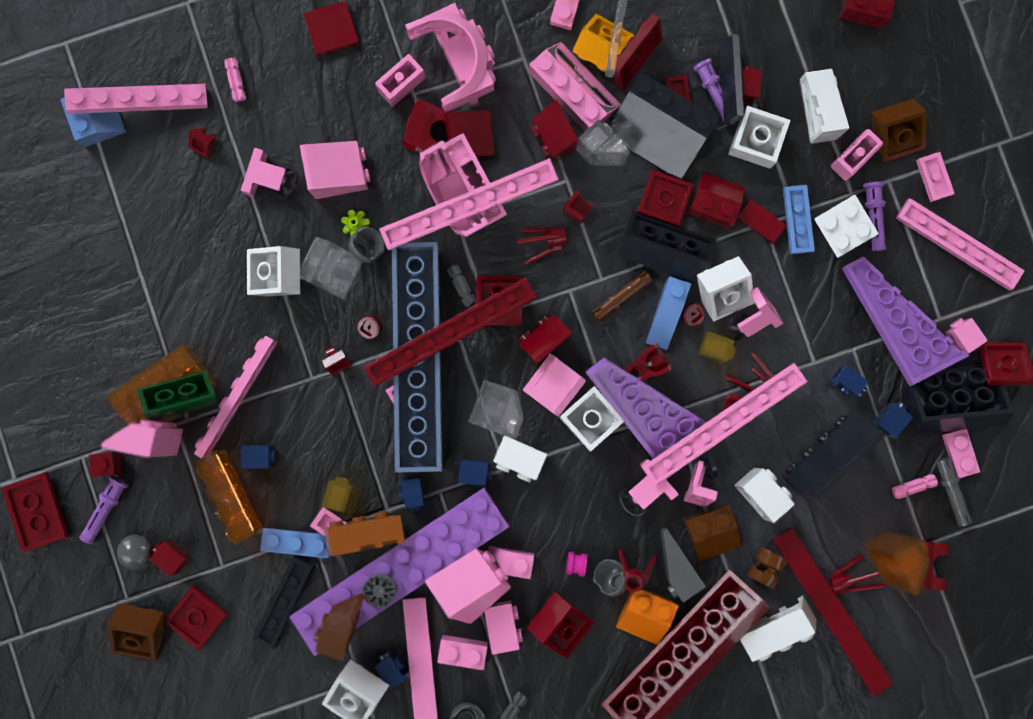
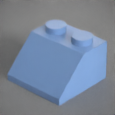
(94, 127)

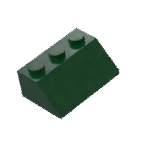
(176, 396)

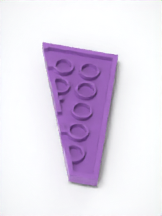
(905, 329)
(646, 412)

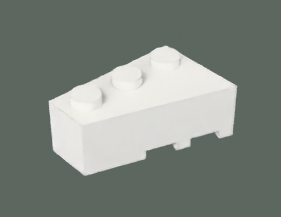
(823, 106)
(780, 631)

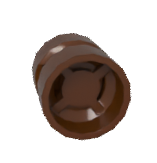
(774, 563)

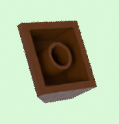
(900, 129)
(712, 532)
(338, 627)
(135, 631)

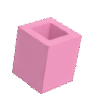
(966, 335)

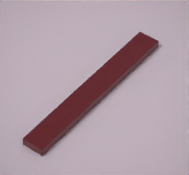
(450, 332)
(832, 612)

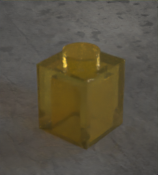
(717, 347)
(338, 494)

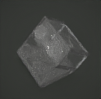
(602, 147)
(329, 267)

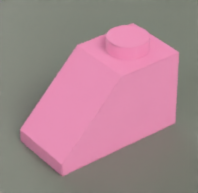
(513, 562)

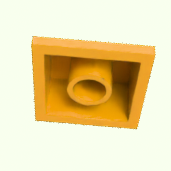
(595, 41)

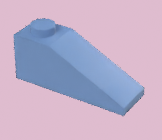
(668, 312)

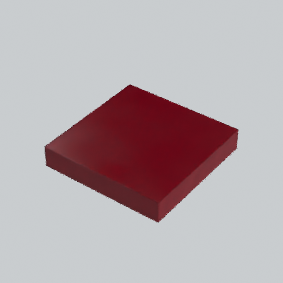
(331, 28)
(475, 127)
(665, 198)
(1006, 363)
(196, 617)

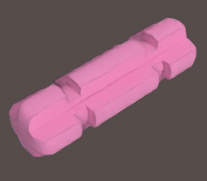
(235, 79)
(914, 486)

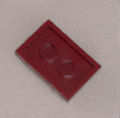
(638, 51)
(35, 512)

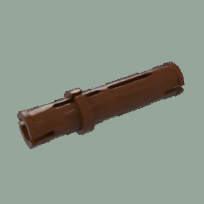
(615, 301)

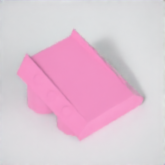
(554, 385)

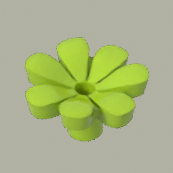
(360, 222)

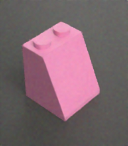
(334, 168)
(469, 586)

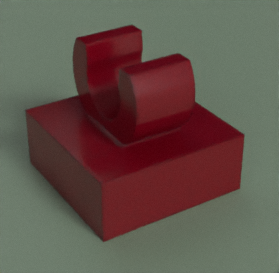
(200, 142)
(336, 361)

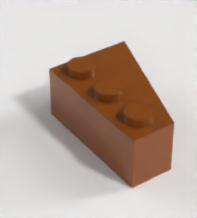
(363, 533)

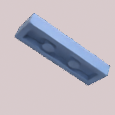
(798, 219)
(294, 542)

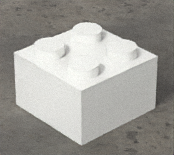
(759, 137)
(846, 226)
(273, 271)
(725, 288)
(591, 419)
(519, 458)
(764, 494)
(354, 692)

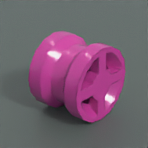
(576, 564)

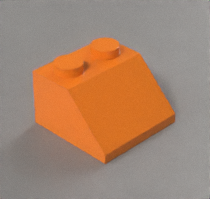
(647, 615)

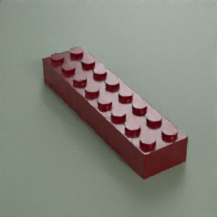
(688, 652)

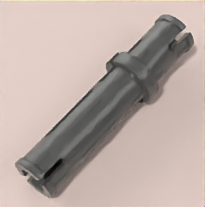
(953, 490)

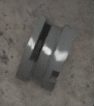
(380, 590)

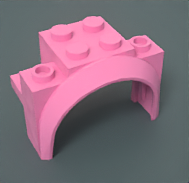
(465, 52)
(451, 181)

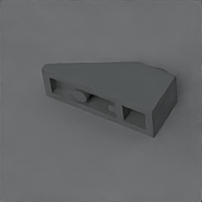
(679, 571)

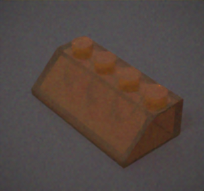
(174, 365)
(228, 496)
(900, 560)

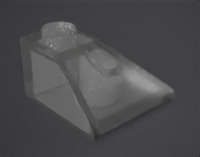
(498, 410)

